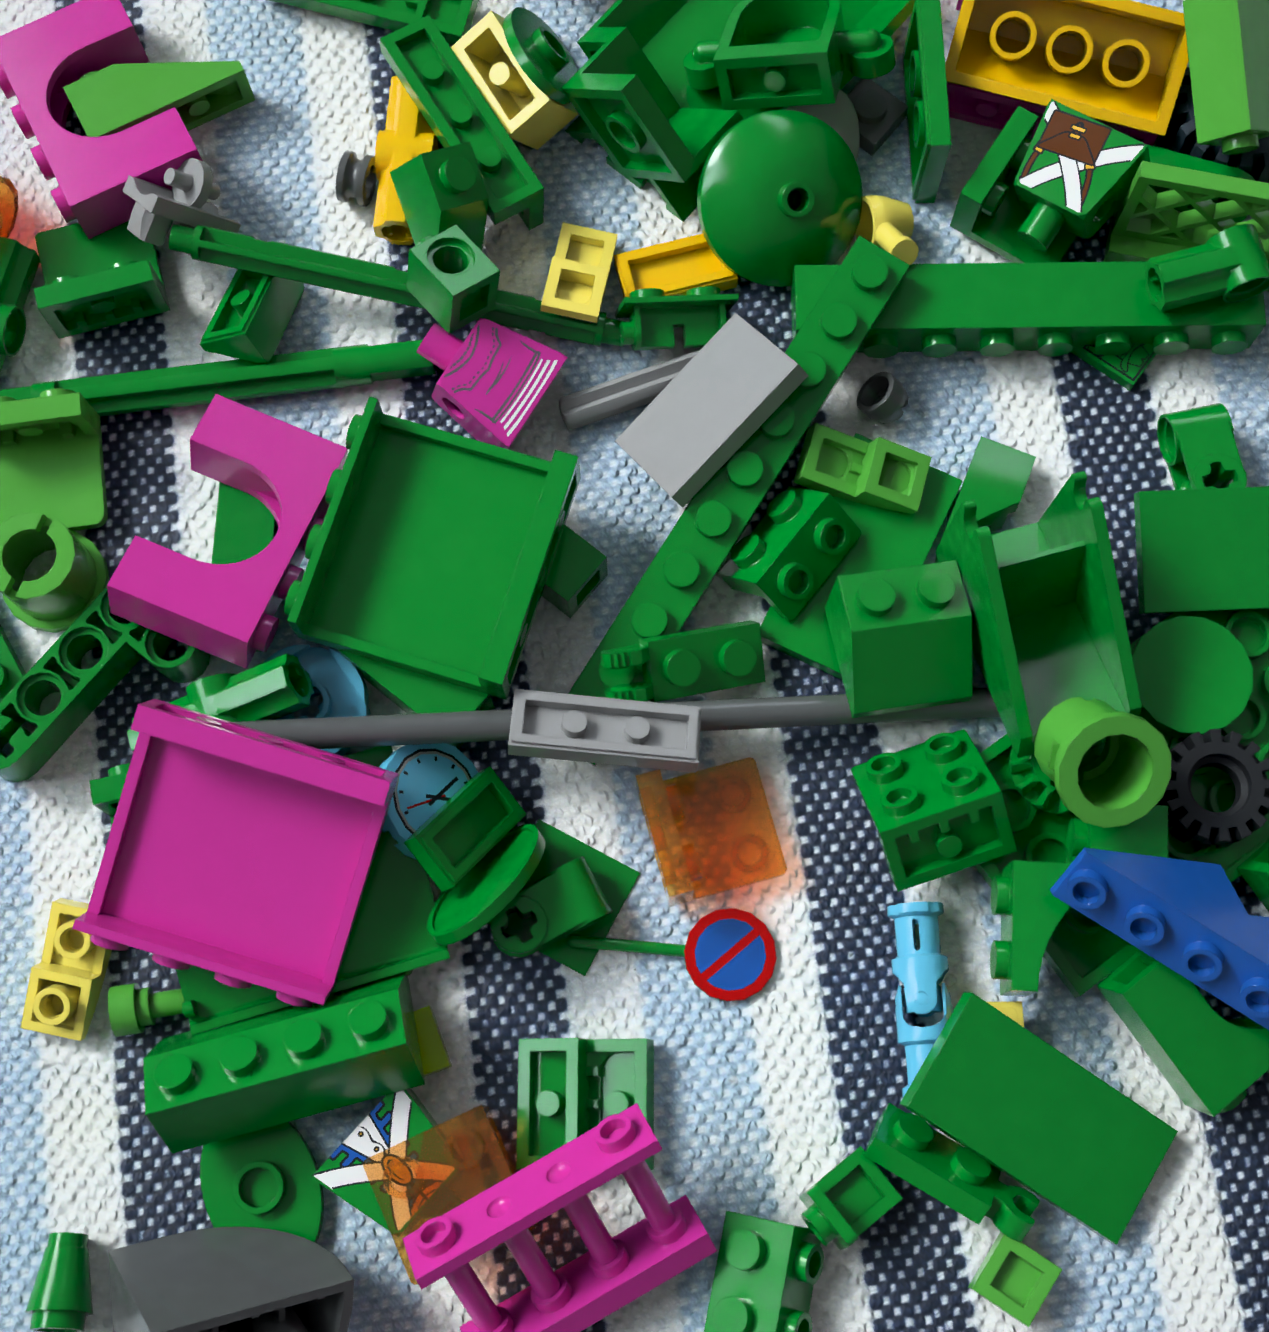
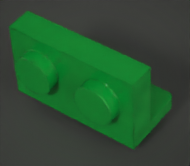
(791, 550)
(763, 1276)

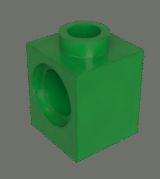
(452, 278)

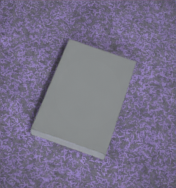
(710, 409)

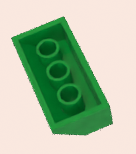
(283, 1065)

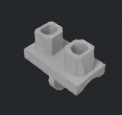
(185, 203)

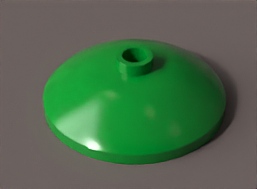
(747, 191)

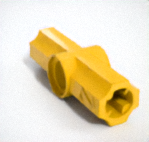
(403, 139)

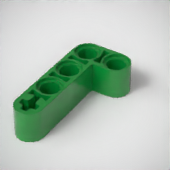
(80, 688)

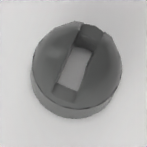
(882, 398)

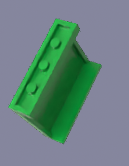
(432, 551)

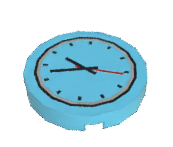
(425, 783)

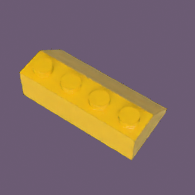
(1091, 55)

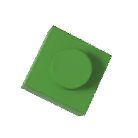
(1015, 1278)

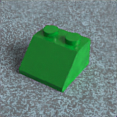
(902, 638)

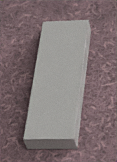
(605, 730)

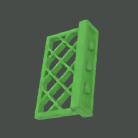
(1151, 227)

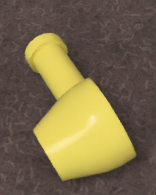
(888, 226)

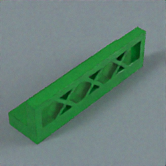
(462, 115)

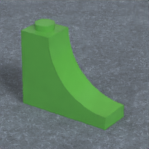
(1229, 71)

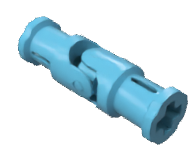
(921, 974)

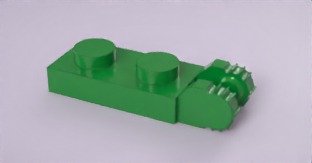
(690, 662)

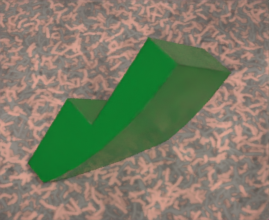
(995, 482)

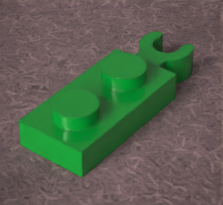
(949, 1172)

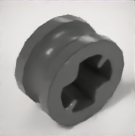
(356, 178)

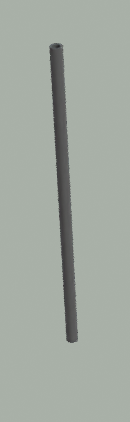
(495, 724)

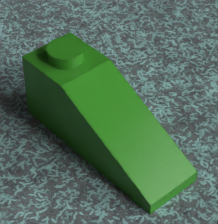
(134, 92)

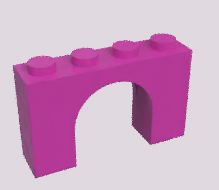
(89, 170)
(233, 605)

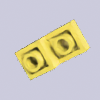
(68, 979)

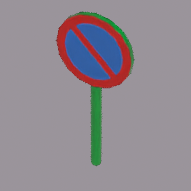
(724, 954)

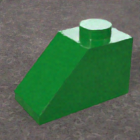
(443, 191)

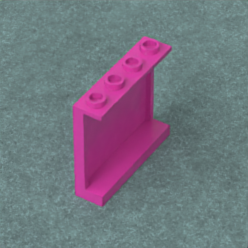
(238, 853)

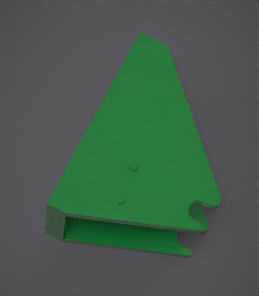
(1045, 610)

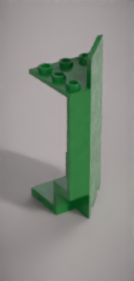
(638, 97)

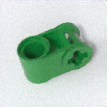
(1201, 448)
(559, 904)

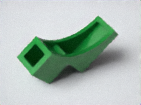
(1032, 912)

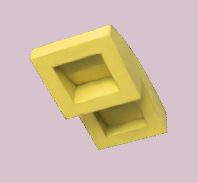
(579, 272)

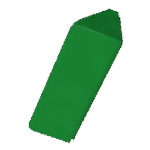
(252, 316)

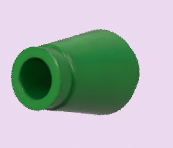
(62, 1285)

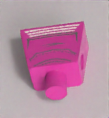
(490, 378)

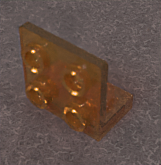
(710, 830)
(437, 1172)

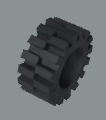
(1250, 785)

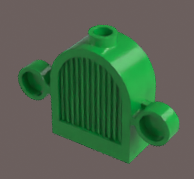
(786, 55)

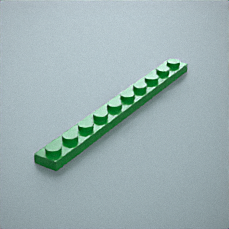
(735, 492)

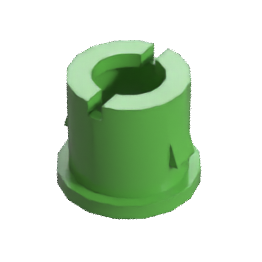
(66, 589)
(1122, 780)

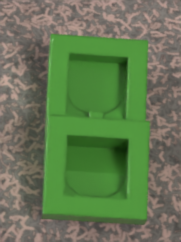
(862, 472)

